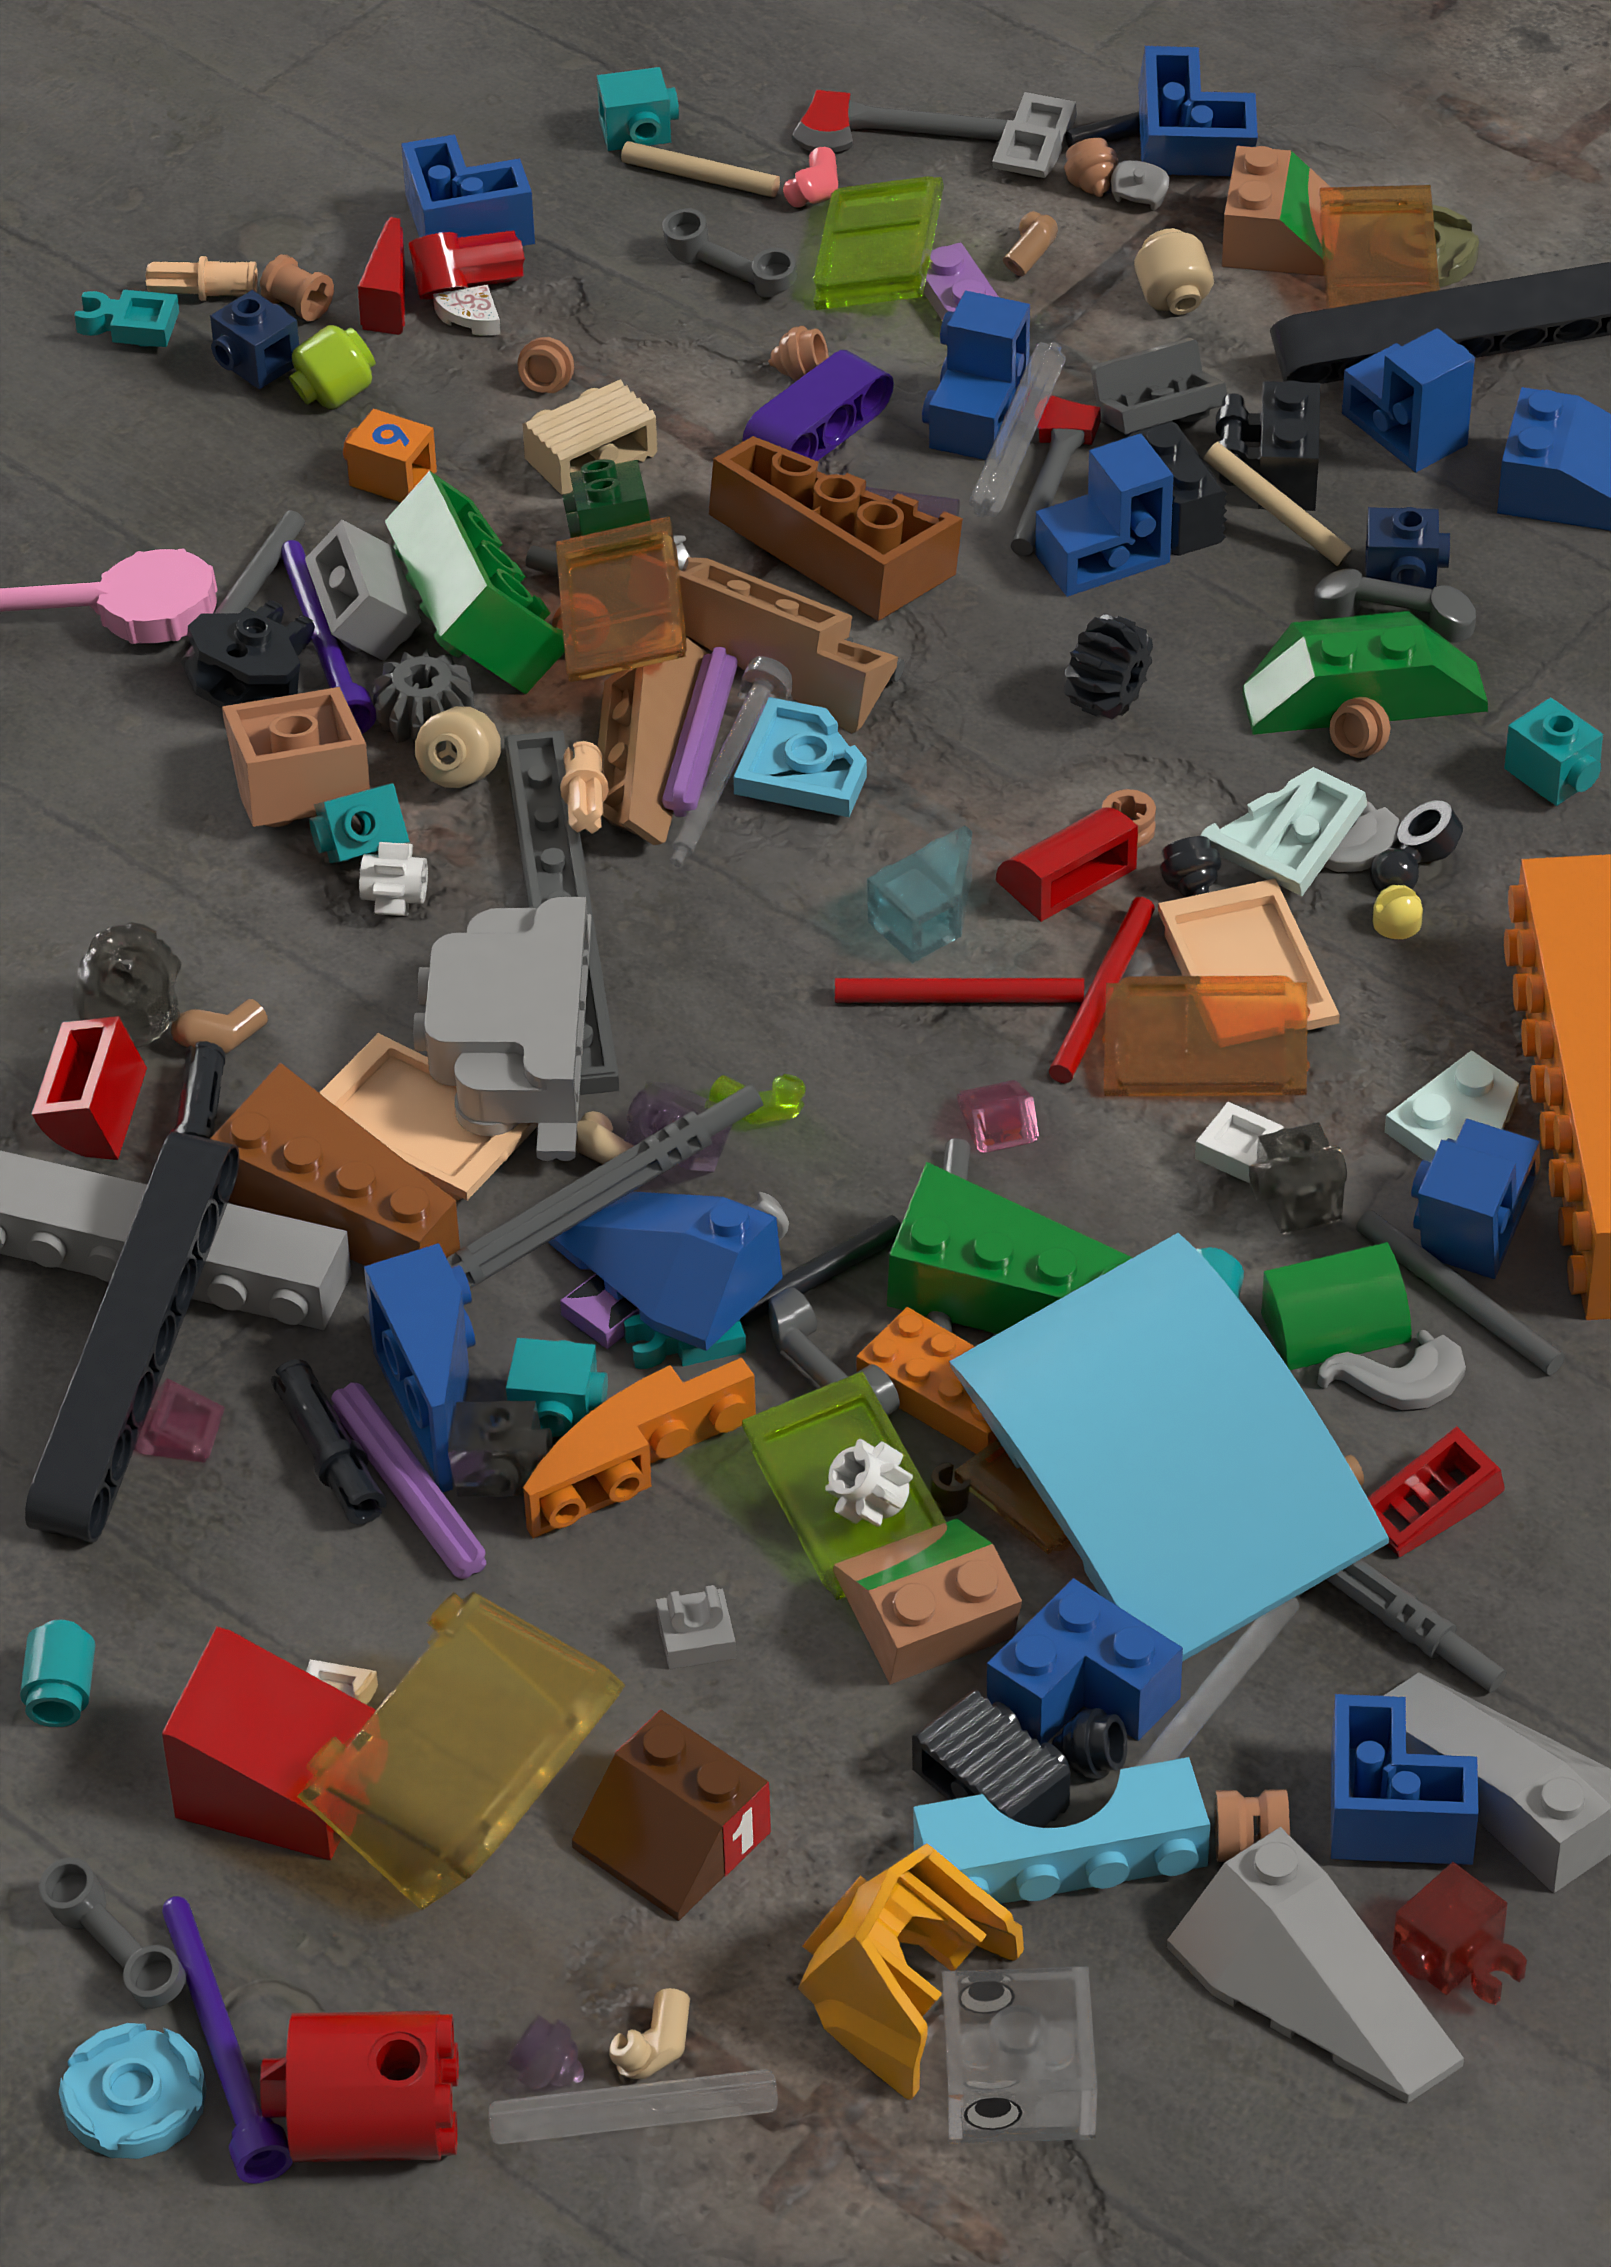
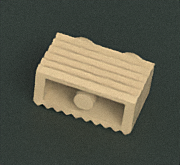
(591, 428)

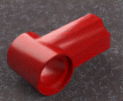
(454, 263)

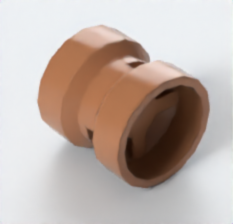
(1235, 1819)

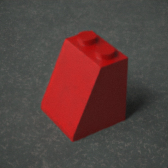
(245, 1743)

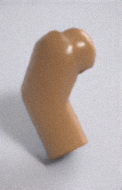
(1036, 237)
(222, 1029)

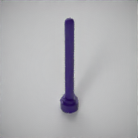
(324, 642)
(257, 2143)

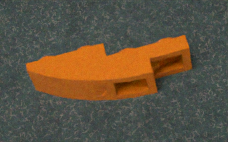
(612, 1447)

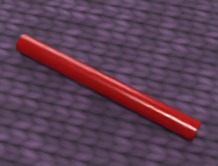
(959, 990)
(1094, 1003)

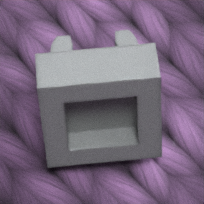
(695, 1628)

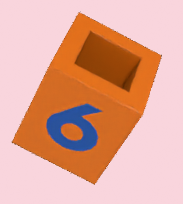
(389, 454)

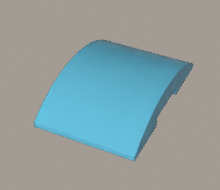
(1173, 1447)

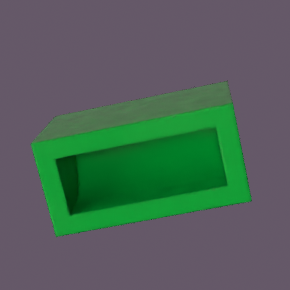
(1336, 1306)

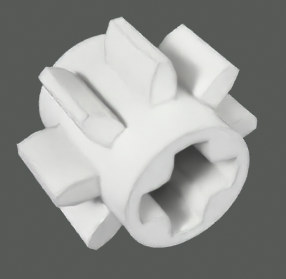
(393, 878)
(868, 1482)

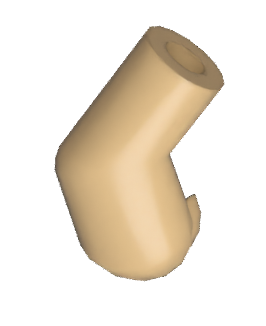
(597, 1139)
(658, 2046)

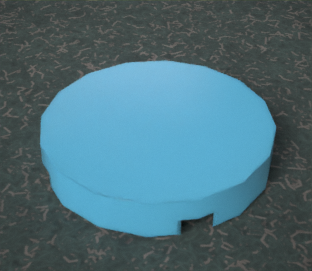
(132, 2091)

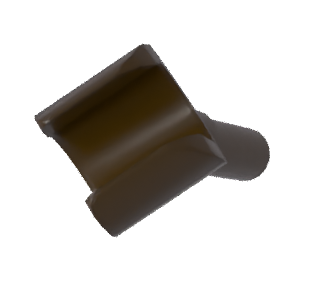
(949, 1499)

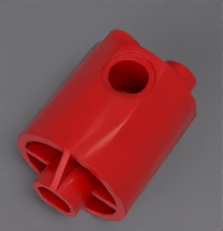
(365, 2086)

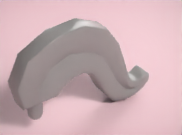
(1365, 840)
(1421, 1383)

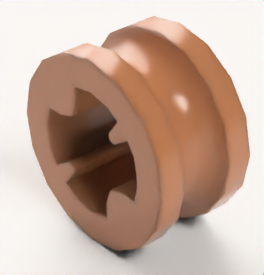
(1136, 806)

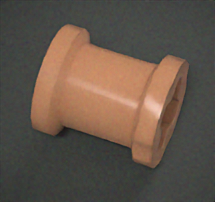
(304, 291)

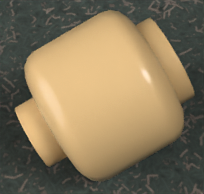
(1173, 269)
(475, 743)

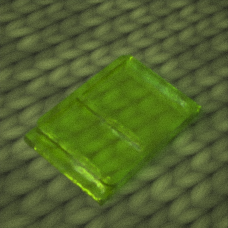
(877, 242)
(795, 1452)

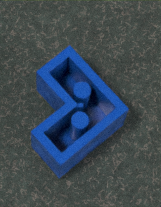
(1185, 127)
(462, 198)
(980, 374)
(1413, 398)
(1116, 526)
(1475, 1196)
(1088, 1656)
(1394, 1801)

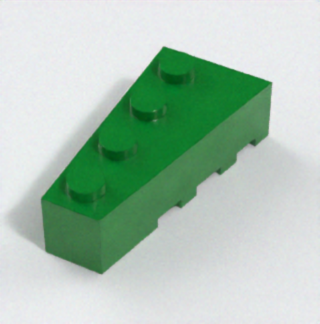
(472, 585)
(985, 1256)

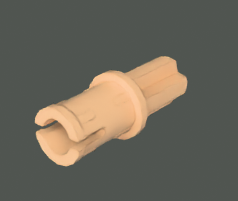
(202, 278)
(584, 786)

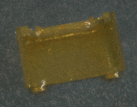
(459, 1747)

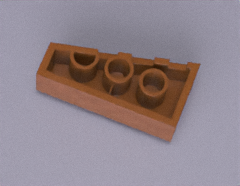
(832, 528)
(326, 1169)

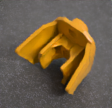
(859, 1970)

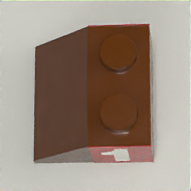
(673, 1815)

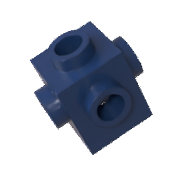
(254, 339)
(1405, 546)

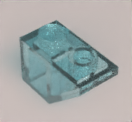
(924, 896)

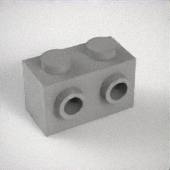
(362, 591)

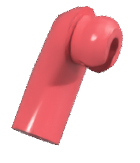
(813, 183)

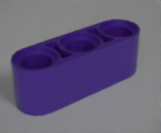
(823, 406)

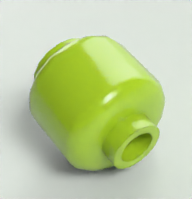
(332, 367)

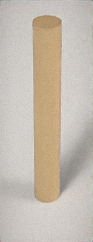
(700, 169)
(1277, 504)

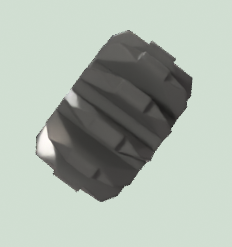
(417, 690)

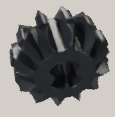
(1108, 666)

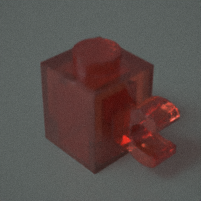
(1454, 1932)

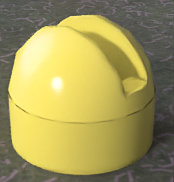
(1397, 912)

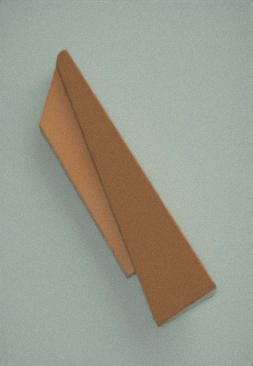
(807, 637)
(639, 739)

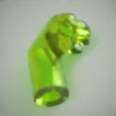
(779, 1103)

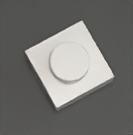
(1233, 1140)

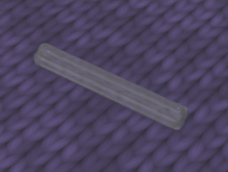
(1017, 430)
(632, 2106)

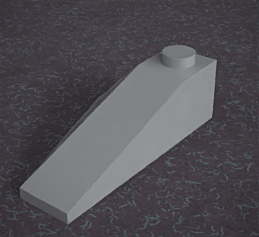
(1532, 1791)
(1298, 1953)

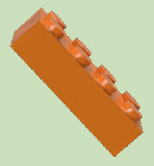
(917, 1360)

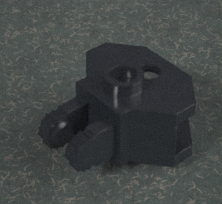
(246, 654)

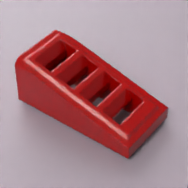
(383, 283)
(1449, 1453)

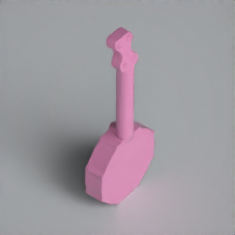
(138, 599)

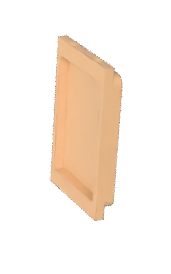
(1245, 934)
(415, 1116)

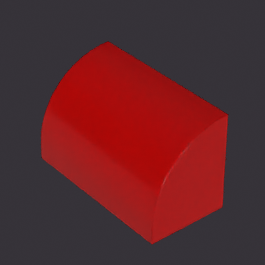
(1071, 863)
(90, 1088)

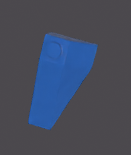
(680, 1260)

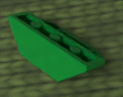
(1368, 656)

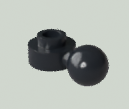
(1425, 835)

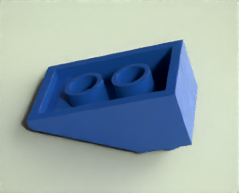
(1557, 461)
(422, 1345)

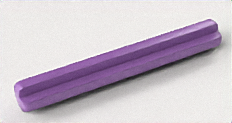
(699, 732)
(409, 1481)

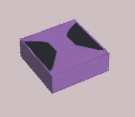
(597, 1311)

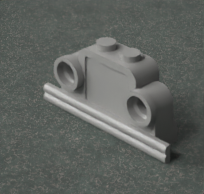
(511, 1020)

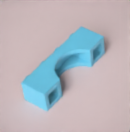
(1144, 1831)

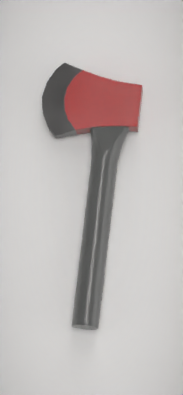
(835, 115)
(1066, 428)

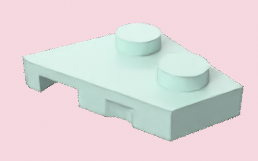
(1291, 830)
(1438, 1110)

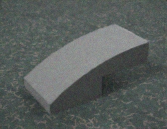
(1035, 136)

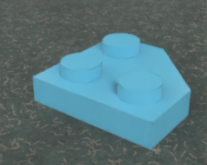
(801, 760)

